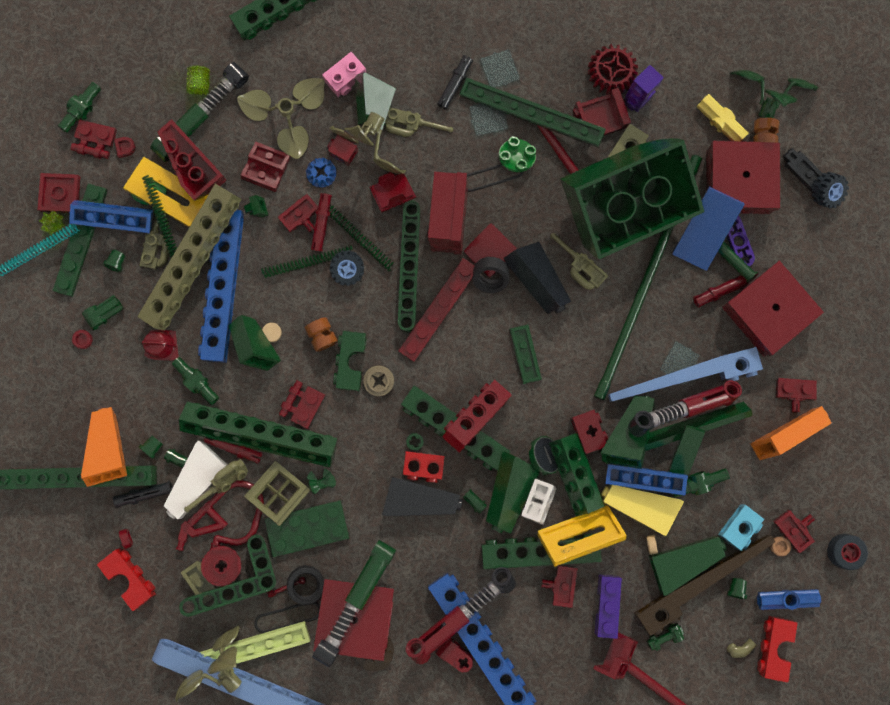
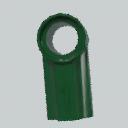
(99, 314)

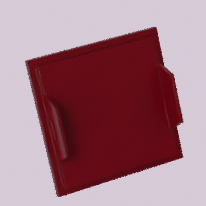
(392, 191)

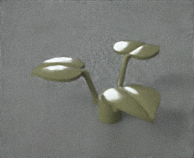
(370, 127)
(292, 140)
(223, 665)

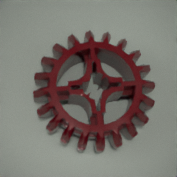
(628, 70)

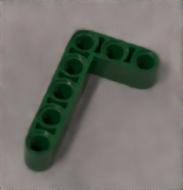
(239, 595)

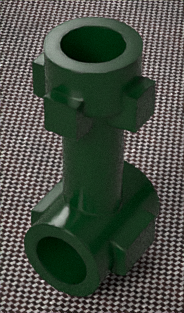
(675, 633)

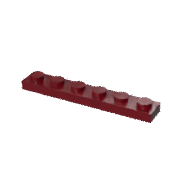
(437, 310)

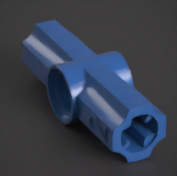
(777, 599)

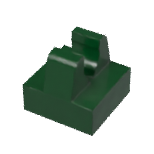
(256, 206)

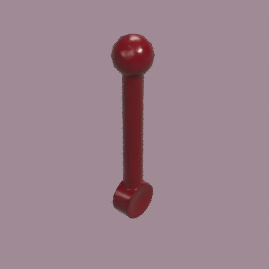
(302, 580)

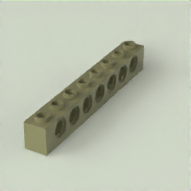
(188, 248)

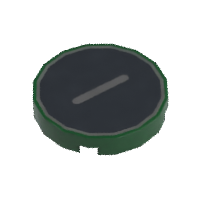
(542, 457)

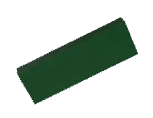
(525, 354)
(686, 450)

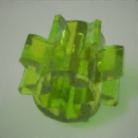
(52, 222)

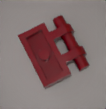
(93, 133)
(307, 406)

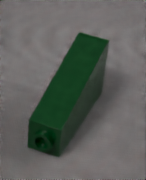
(624, 447)
(510, 492)
(683, 563)

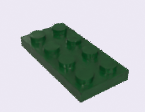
(308, 529)

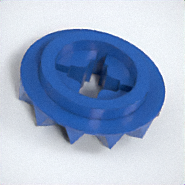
(321, 181)

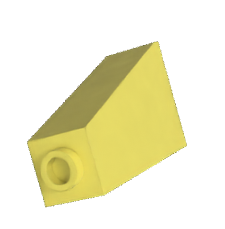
(647, 508)

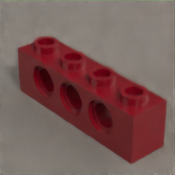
(459, 437)

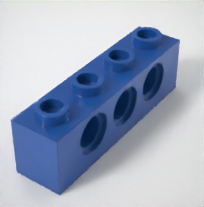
(111, 216)
(646, 479)

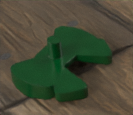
(327, 481)

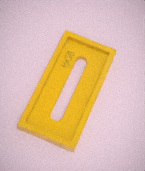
(172, 208)
(564, 530)

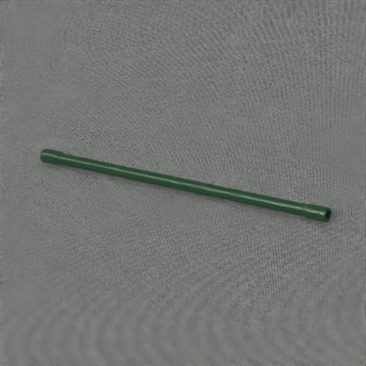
(605, 382)

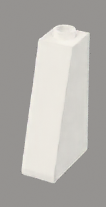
(193, 479)

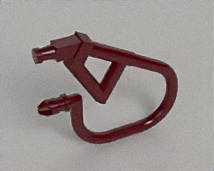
(188, 529)

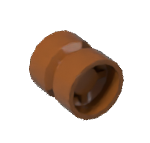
(766, 130)
(321, 334)

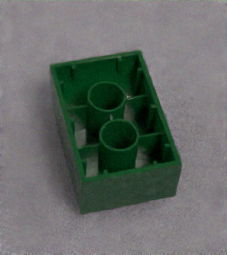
(632, 195)

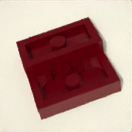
(265, 166)
(489, 244)

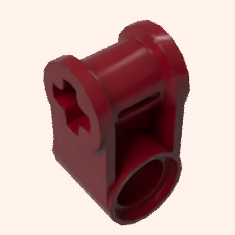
(452, 652)

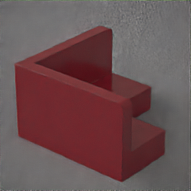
(618, 657)

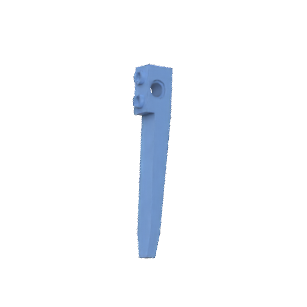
(723, 365)

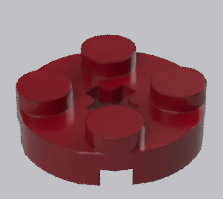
(213, 574)

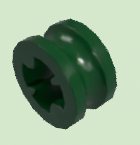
(417, 437)

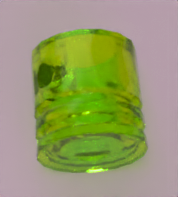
(198, 80)

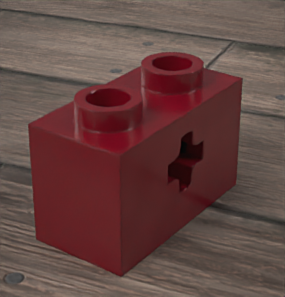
(580, 425)

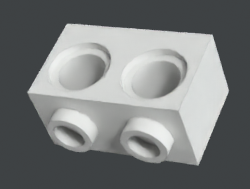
(539, 501)

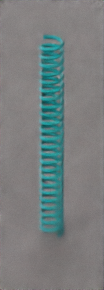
(23, 255)

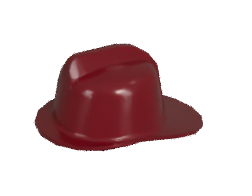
(161, 345)

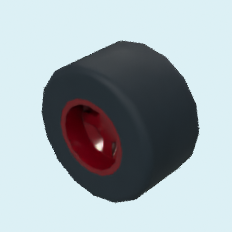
(854, 554)

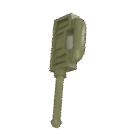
(409, 119)
(151, 244)
(583, 264)
(222, 481)

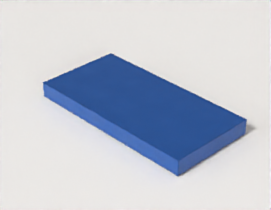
(708, 230)

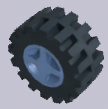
(830, 190)
(344, 274)

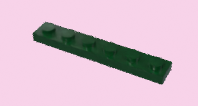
(77, 247)

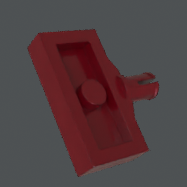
(299, 214)
(796, 391)
(795, 530)
(562, 586)

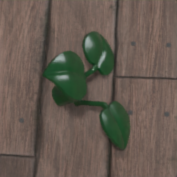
(770, 105)

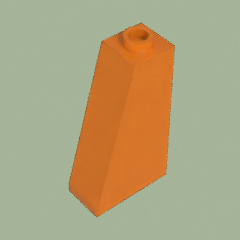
(791, 433)
(103, 449)

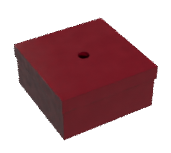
(746, 173)
(448, 212)
(772, 309)
(370, 627)

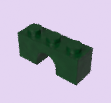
(350, 344)

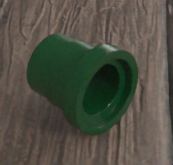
(114, 261)
(151, 446)
(738, 589)

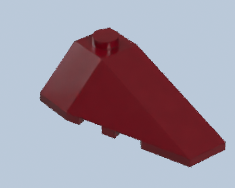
(191, 166)

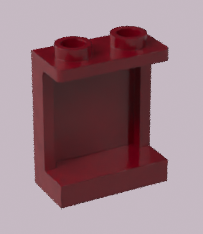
(605, 112)

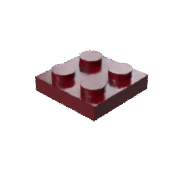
(58, 192)

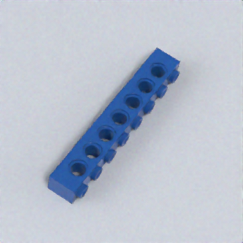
(227, 294)
(483, 633)

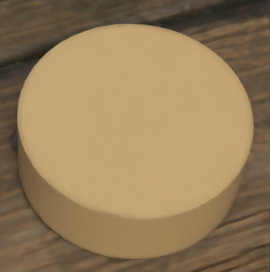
(272, 332)
(652, 547)

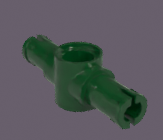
(79, 107)
(195, 381)
(702, 482)

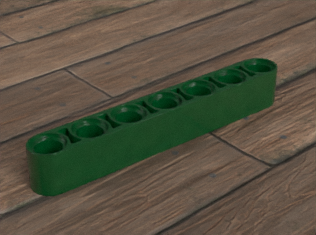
(409, 257)

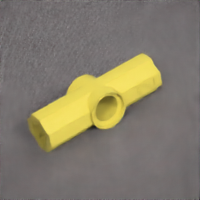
(722, 119)

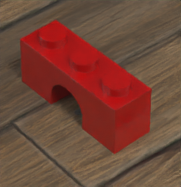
(139, 589)
(777, 631)

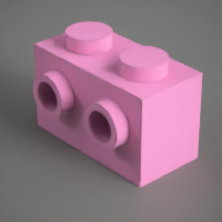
(342, 74)

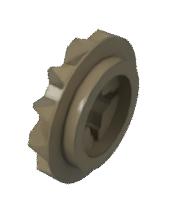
(369, 381)

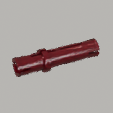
(321, 221)
(712, 294)
(240, 451)

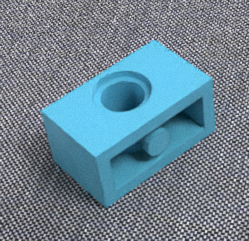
(731, 533)

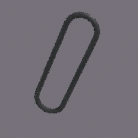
(494, 183)
(284, 609)

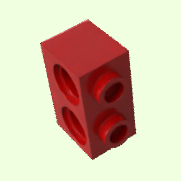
(423, 460)

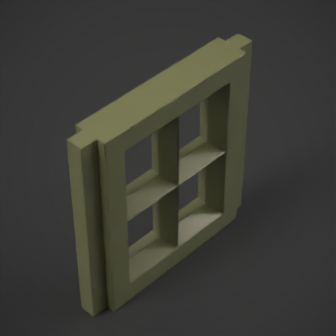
(289, 505)

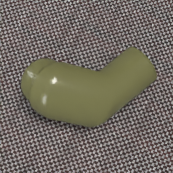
(741, 651)

